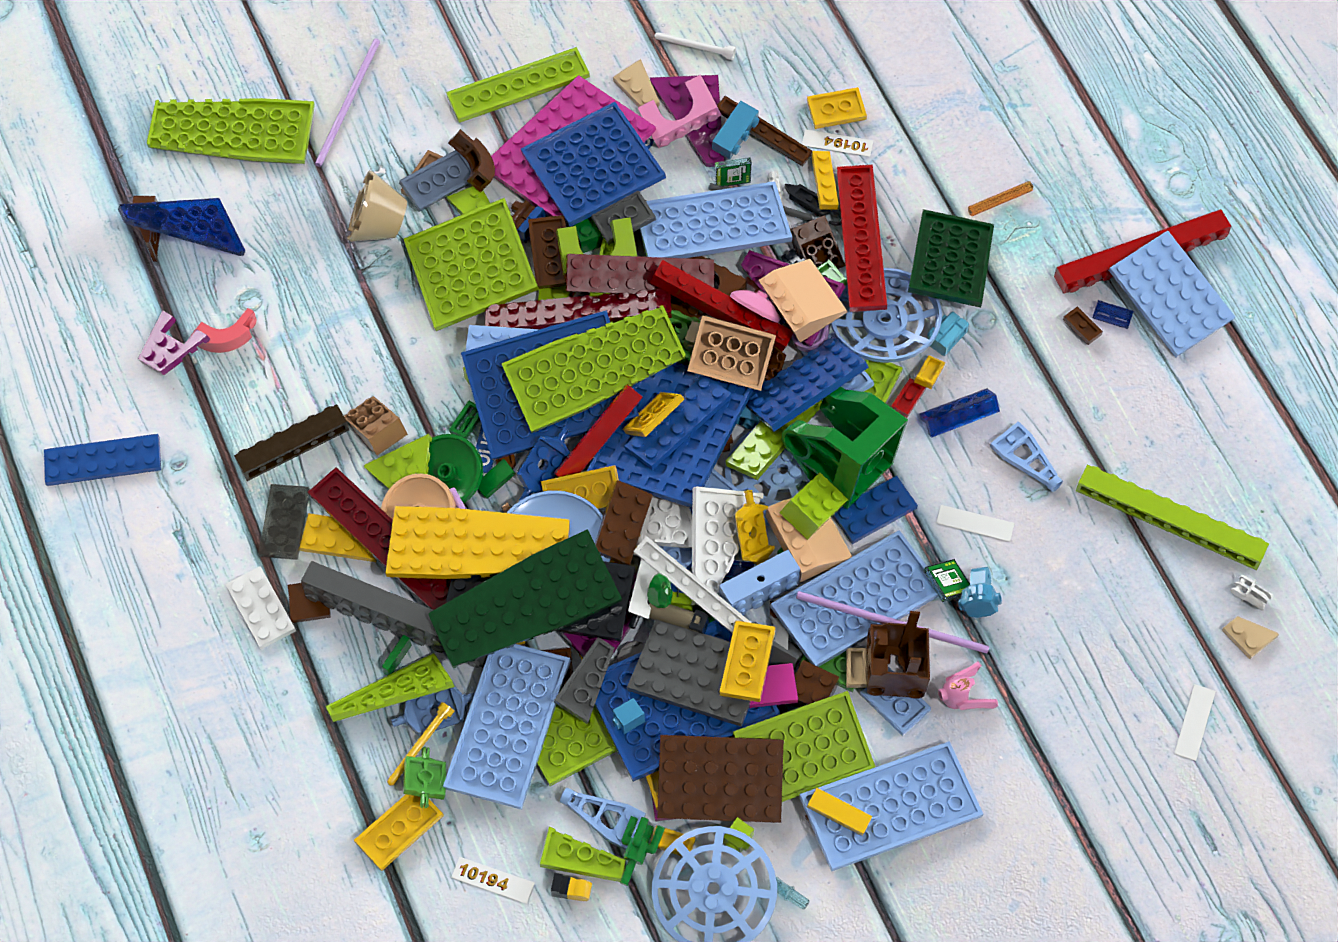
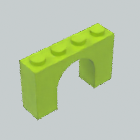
(622, 235)

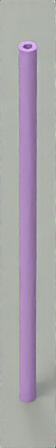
(883, 619)

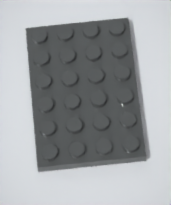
(686, 672)

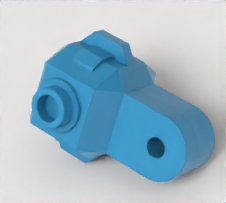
(980, 596)

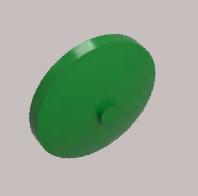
(456, 464)

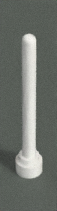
(727, 52)

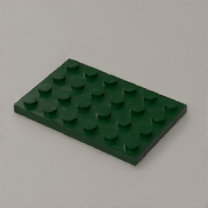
(951, 258)

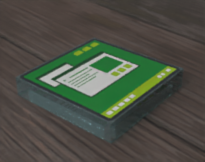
(733, 172)
(947, 579)

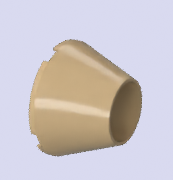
(377, 211)

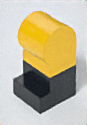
(570, 888)

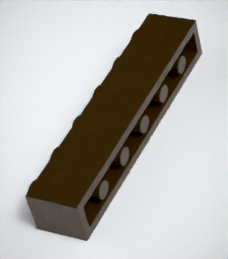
(291, 442)

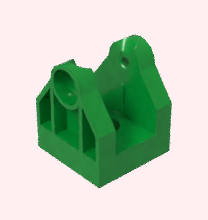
(856, 448)

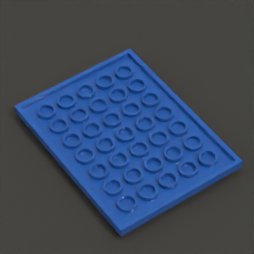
(496, 402)
(641, 745)

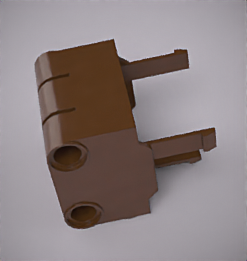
(912, 649)

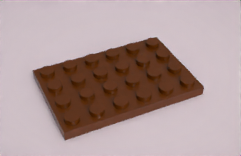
(720, 778)

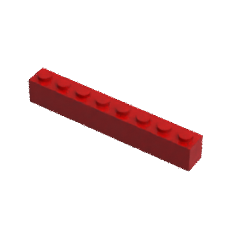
(715, 302)

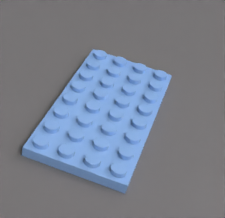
(716, 222)
(879, 580)
(507, 725)
(906, 804)

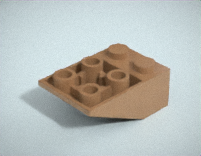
(376, 425)

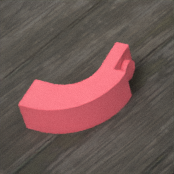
(229, 338)

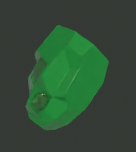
(660, 591)

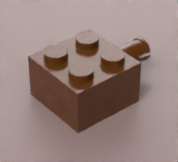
(813, 684)

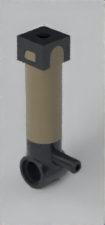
(675, 615)

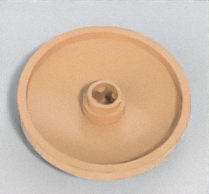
(418, 491)

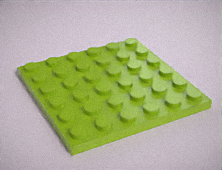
(470, 264)

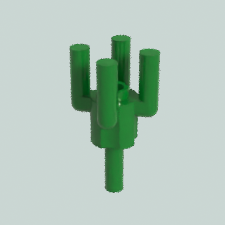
(638, 845)

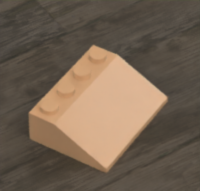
(802, 298)
(731, 352)
(818, 553)

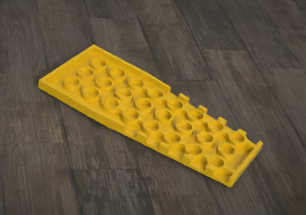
(465, 541)

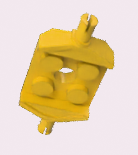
(751, 518)

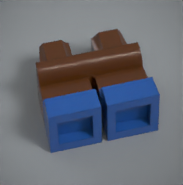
(522, 213)

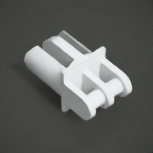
(1254, 594)

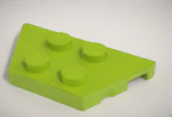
(404, 461)

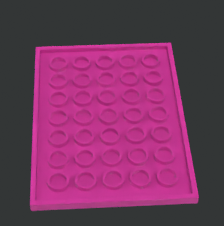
(570, 105)

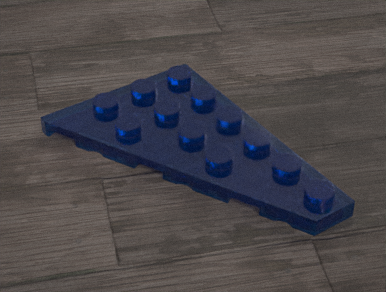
(190, 220)

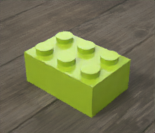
(813, 506)

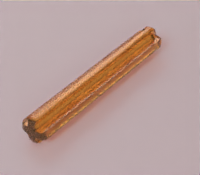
(1000, 198)

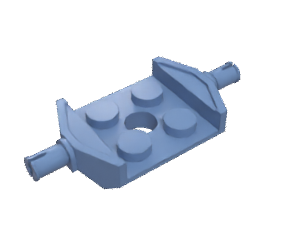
(418, 710)

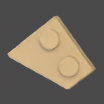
(1249, 636)

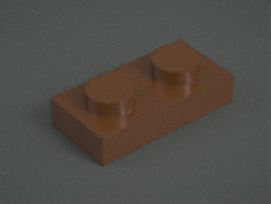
(1082, 325)

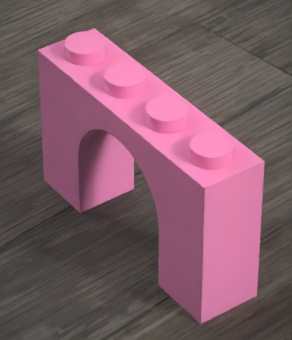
(702, 112)

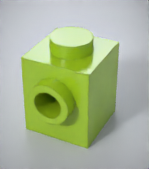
(735, 842)

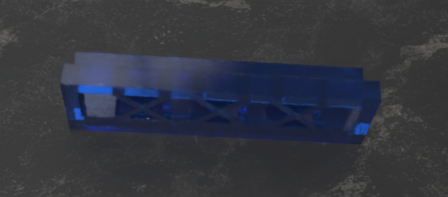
(960, 412)

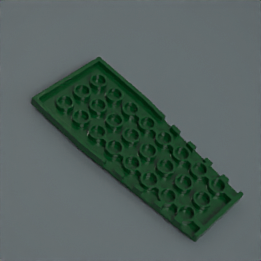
(526, 600)

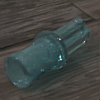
(789, 893)

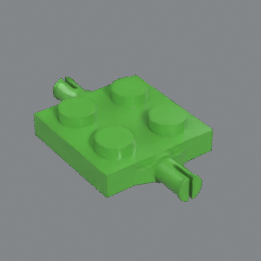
(424, 777)

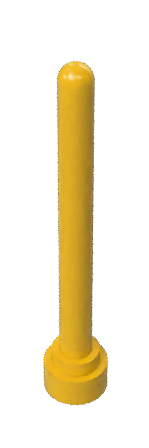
(444, 711)

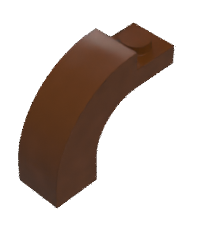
(478, 158)

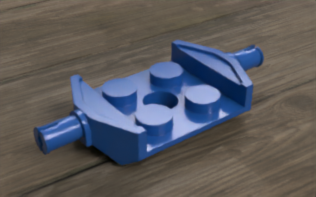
(550, 449)

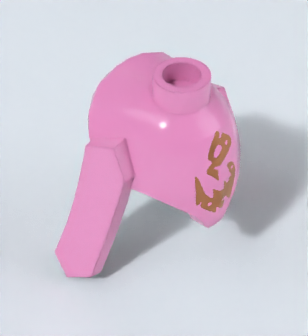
(957, 688)

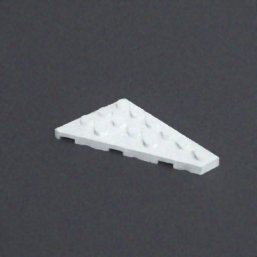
(668, 524)
(715, 533)

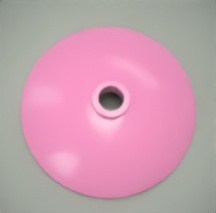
(758, 303)

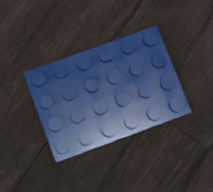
(805, 383)

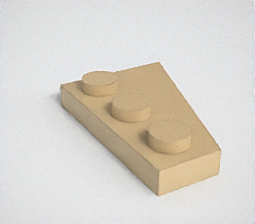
(636, 84)

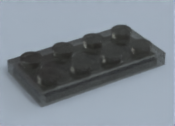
(284, 522)

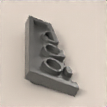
(584, 684)

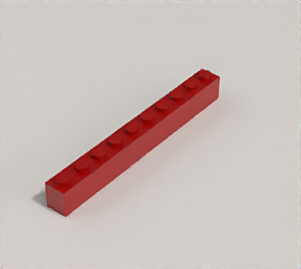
(1095, 267)

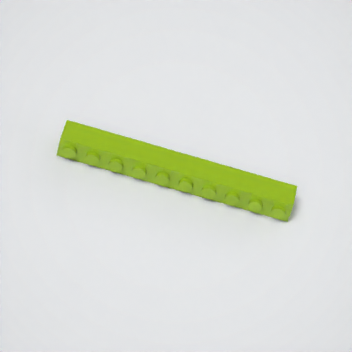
(1172, 517)

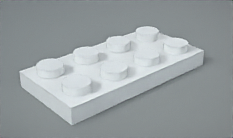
(260, 607)

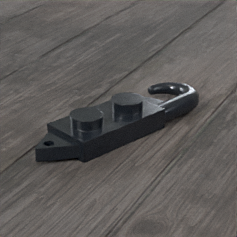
(809, 200)

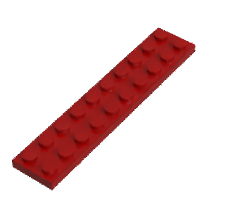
(861, 238)

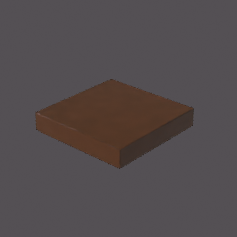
(302, 608)

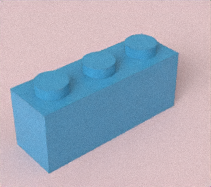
(735, 130)

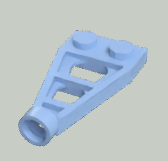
(1014, 438)
(611, 835)

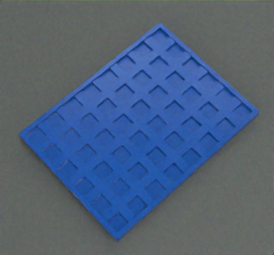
(694, 459)

